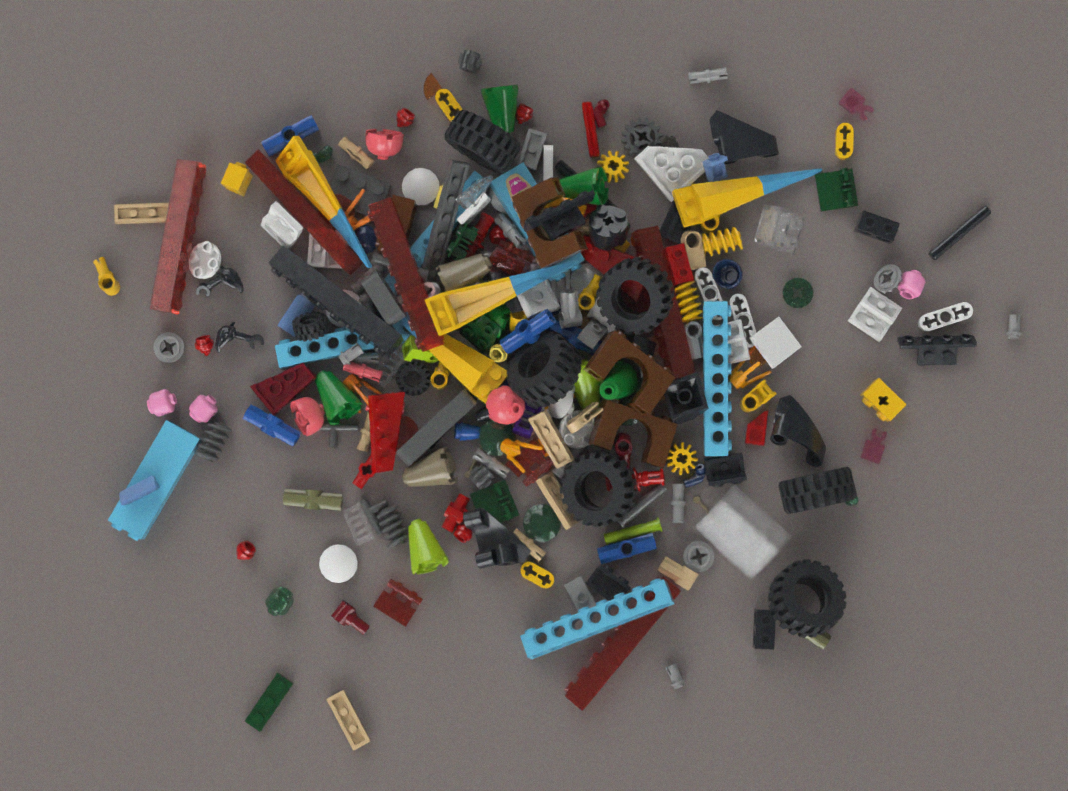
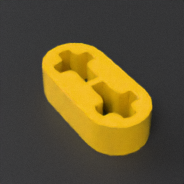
(443, 106)
(848, 141)
(539, 570)

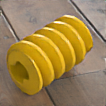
(721, 241)
(688, 303)

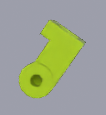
(411, 352)

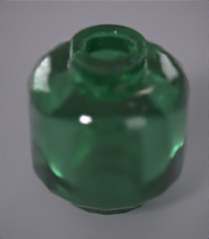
(279, 601)

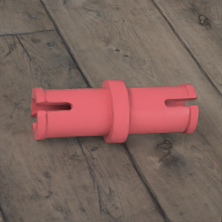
(363, 371)

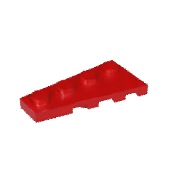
(605, 260)
(384, 421)

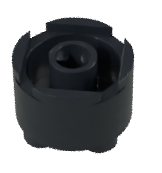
(608, 227)

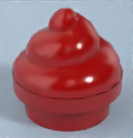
(523, 113)
(404, 118)
(496, 235)
(204, 344)
(462, 533)
(245, 550)

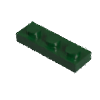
(269, 702)

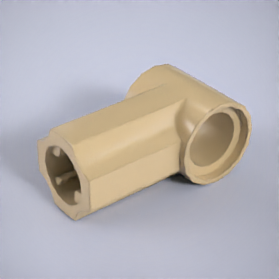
(680, 574)

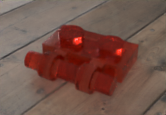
(508, 262)
(527, 459)
(396, 608)

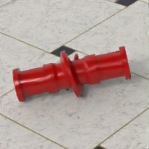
(483, 225)
(643, 479)

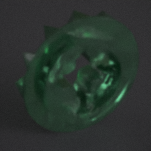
(807, 293)

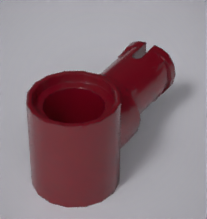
(625, 451)
(347, 615)

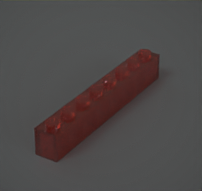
(304, 212)
(178, 236)
(406, 272)
(671, 331)
(613, 654)

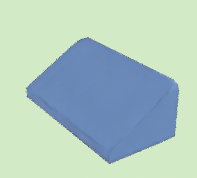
(299, 306)
(138, 490)

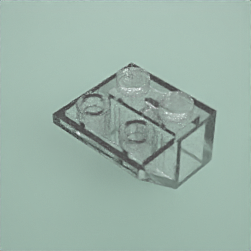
(779, 229)

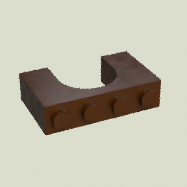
(531, 203)
(655, 378)
(659, 431)

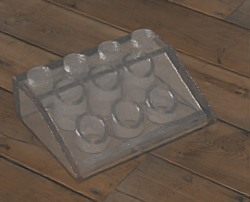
(743, 531)

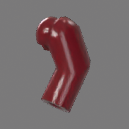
(599, 112)

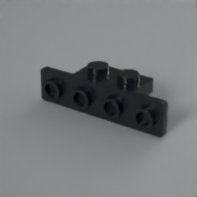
(562, 218)
(937, 349)

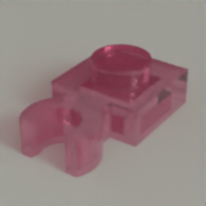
(853, 102)
(873, 449)

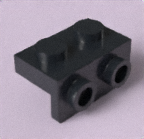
(725, 470)
(606, 583)

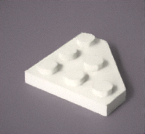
(672, 167)

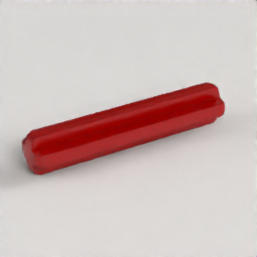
(590, 129)

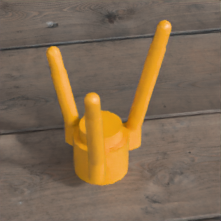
(739, 378)
(512, 448)

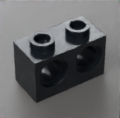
(876, 227)
(763, 629)

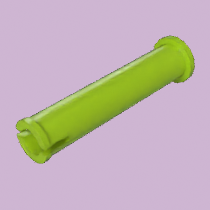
(633, 531)

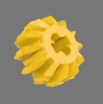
(617, 162)
(682, 451)

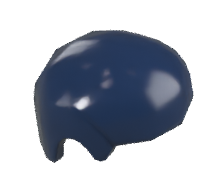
(366, 238)
(727, 273)

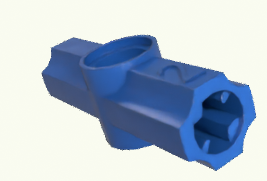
(278, 141)
(527, 331)
(571, 335)
(272, 425)
(639, 545)

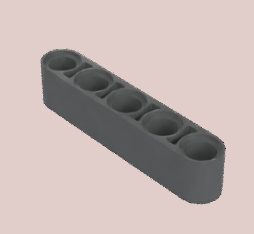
(436, 427)

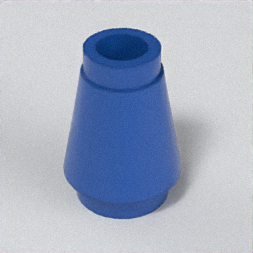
(466, 431)

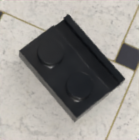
(672, 226)

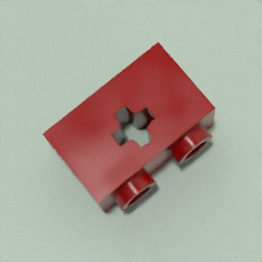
(678, 264)

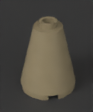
(464, 271)
(431, 470)

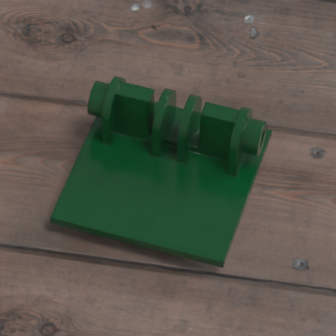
(836, 189)
(463, 231)
(481, 333)
(496, 501)

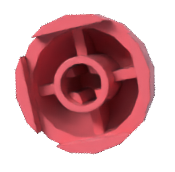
(384, 142)
(505, 405)
(308, 415)

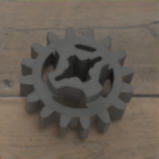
(634, 132)

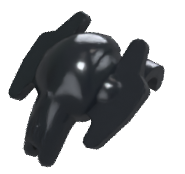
(225, 275)
(228, 333)

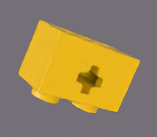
(237, 178)
(893, 403)

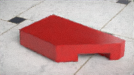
(757, 430)

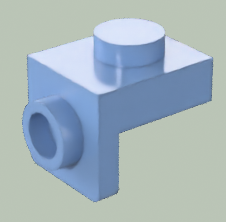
(715, 167)

